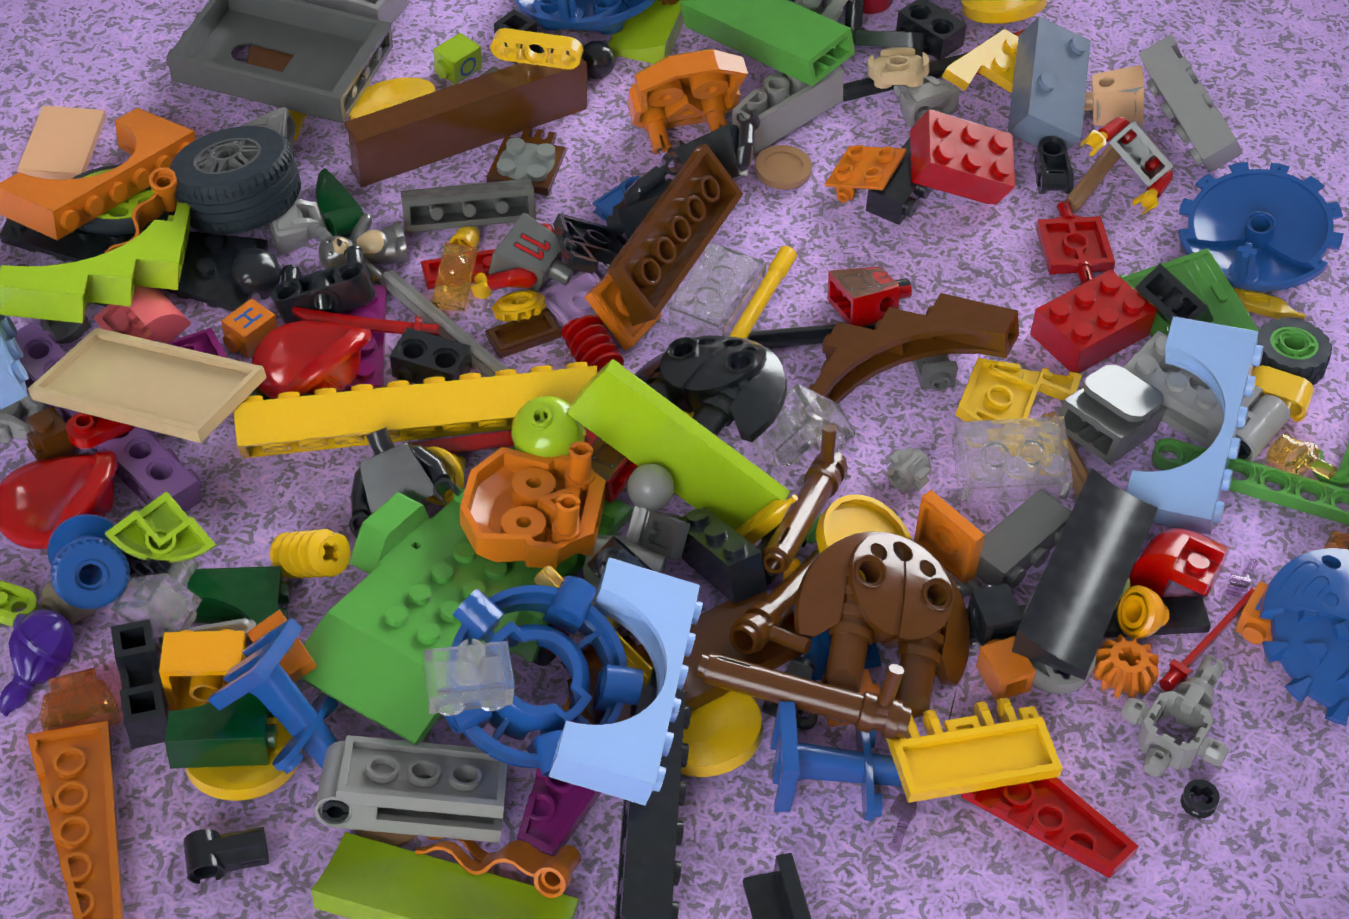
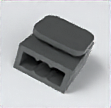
(1112, 413)

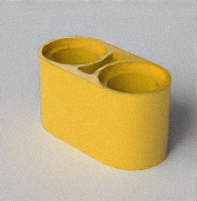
(1291, 389)

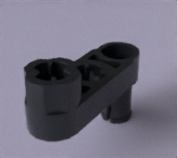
(864, 37)

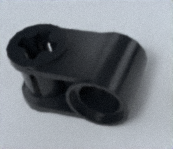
(1053, 166)

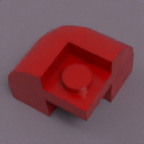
(1180, 558)

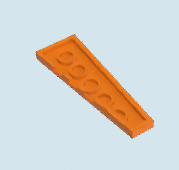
(80, 803)

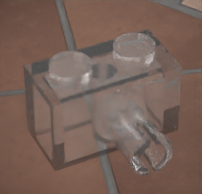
(161, 599)
(468, 677)

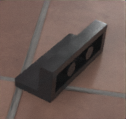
(777, 893)

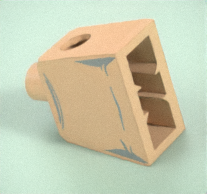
(1116, 95)

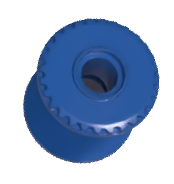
(85, 564)

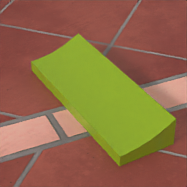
(649, 34)
(656, 431)
(394, 883)

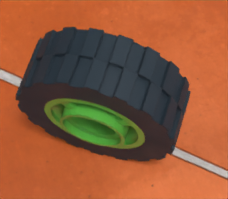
(1295, 348)

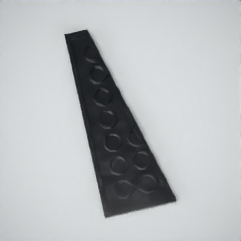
(204, 269)

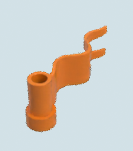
(164, 185)
(550, 872)

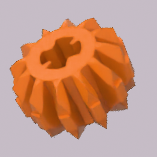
(1126, 667)

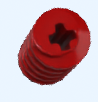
(590, 341)

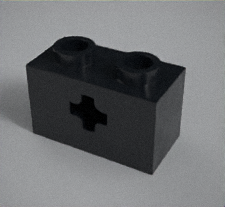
(1172, 297)

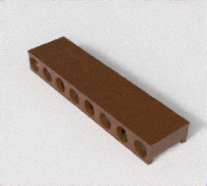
(462, 118)

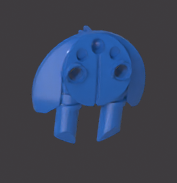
(589, 15)

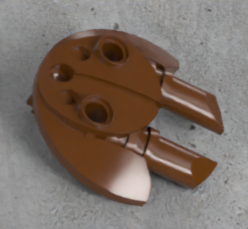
(885, 609)

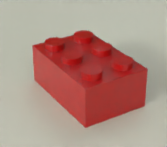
(962, 157)
(1093, 322)

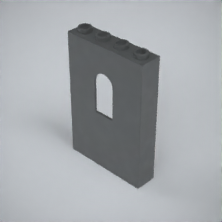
(331, 50)

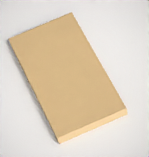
(148, 384)

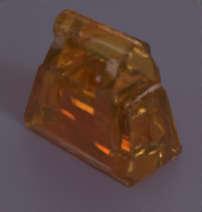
(78, 701)

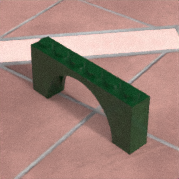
(244, 729)

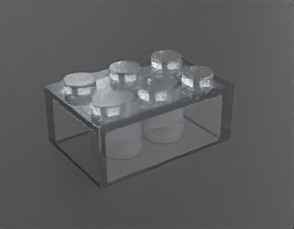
(713, 293)
(1011, 459)

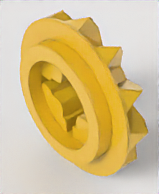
(518, 305)

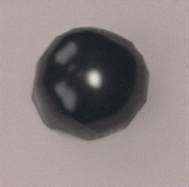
(256, 271)

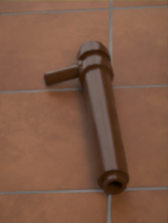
(819, 484)
(764, 619)
(865, 711)

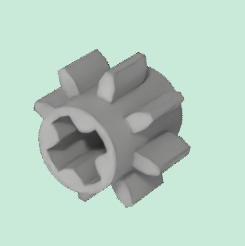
(908, 469)

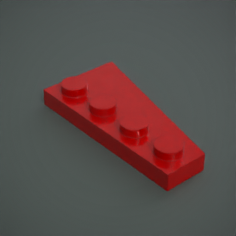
(1061, 820)

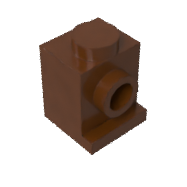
(48, 435)

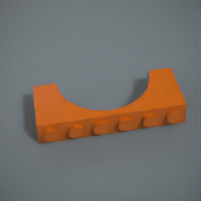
(64, 205)

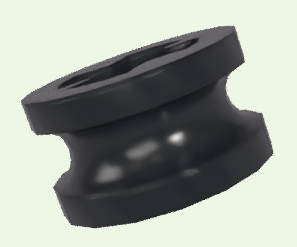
(1201, 809)

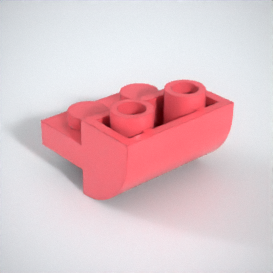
(149, 317)

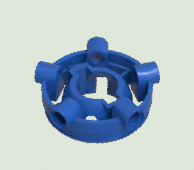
(571, 611)

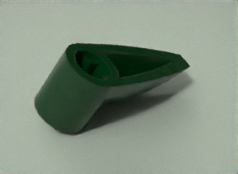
(336, 205)

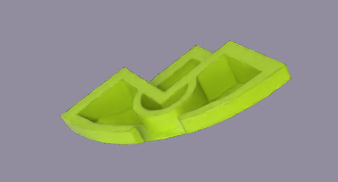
(161, 533)

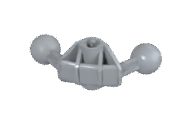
(649, 489)

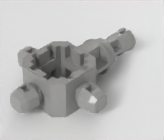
(1189, 706)

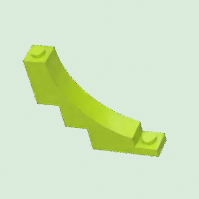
(110, 278)

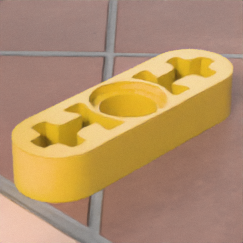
(515, 38)

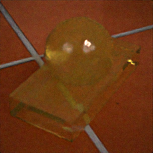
(454, 277)

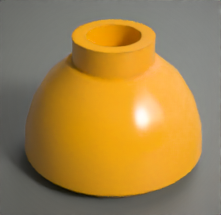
(1141, 612)

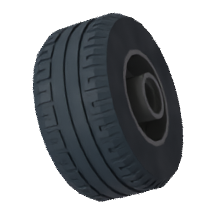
(236, 179)

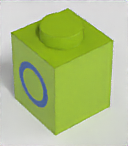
(457, 58)

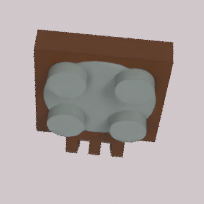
(528, 159)

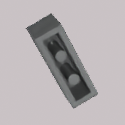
(1022, 540)

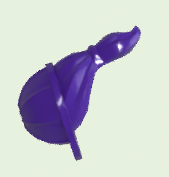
(38, 652)

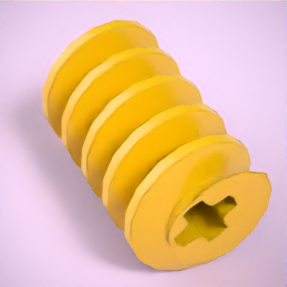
(310, 553)

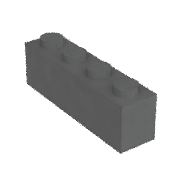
(467, 205)

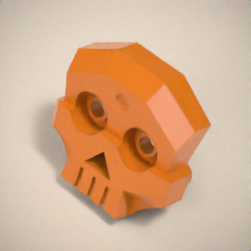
(685, 92)
(550, 497)

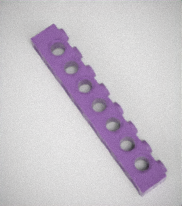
(141, 459)

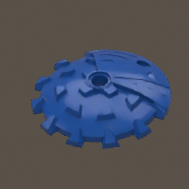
(1262, 226)
(1311, 628)

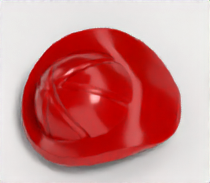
(310, 356)
(53, 490)

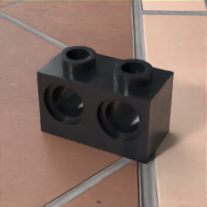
(942, 30)
(427, 356)

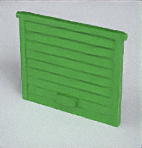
(1208, 282)

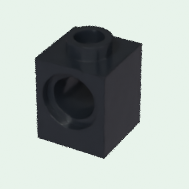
(993, 613)

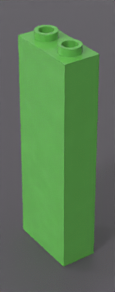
(774, 34)

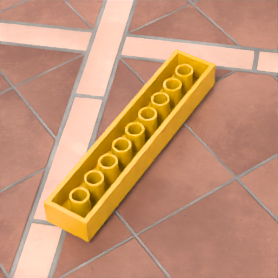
(408, 411)

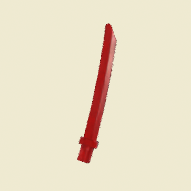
(373, 324)
(1179, 671)

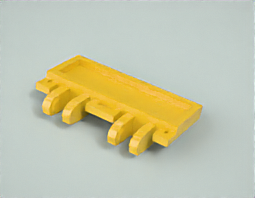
(974, 752)

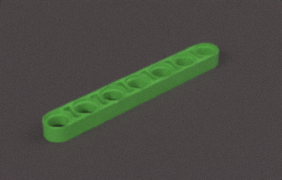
(1258, 475)

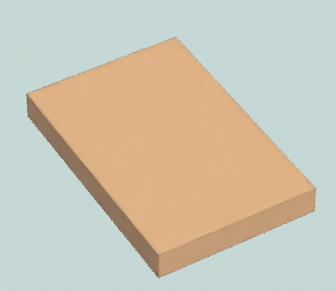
(62, 142)

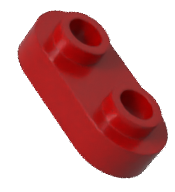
(89, 431)

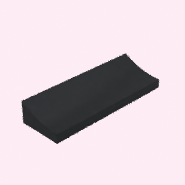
(1084, 578)

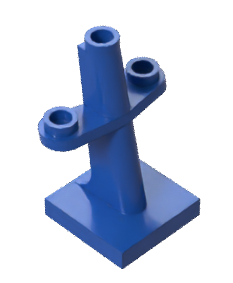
(269, 682)
(805, 761)

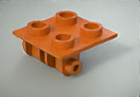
(864, 169)

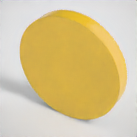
(1001, 10)
(389, 94)
(856, 515)
(722, 735)
(243, 782)

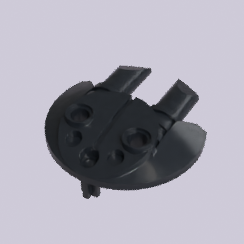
(720, 382)

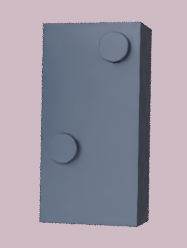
(1049, 84)

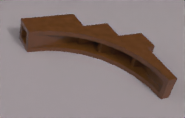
(902, 336)

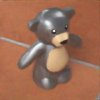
(378, 246)

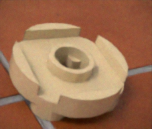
(898, 67)

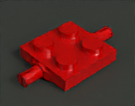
(1074, 244)

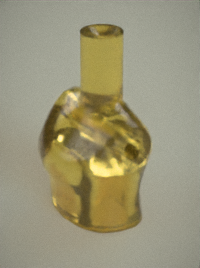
(1298, 456)

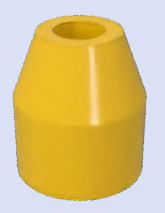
(466, 236)

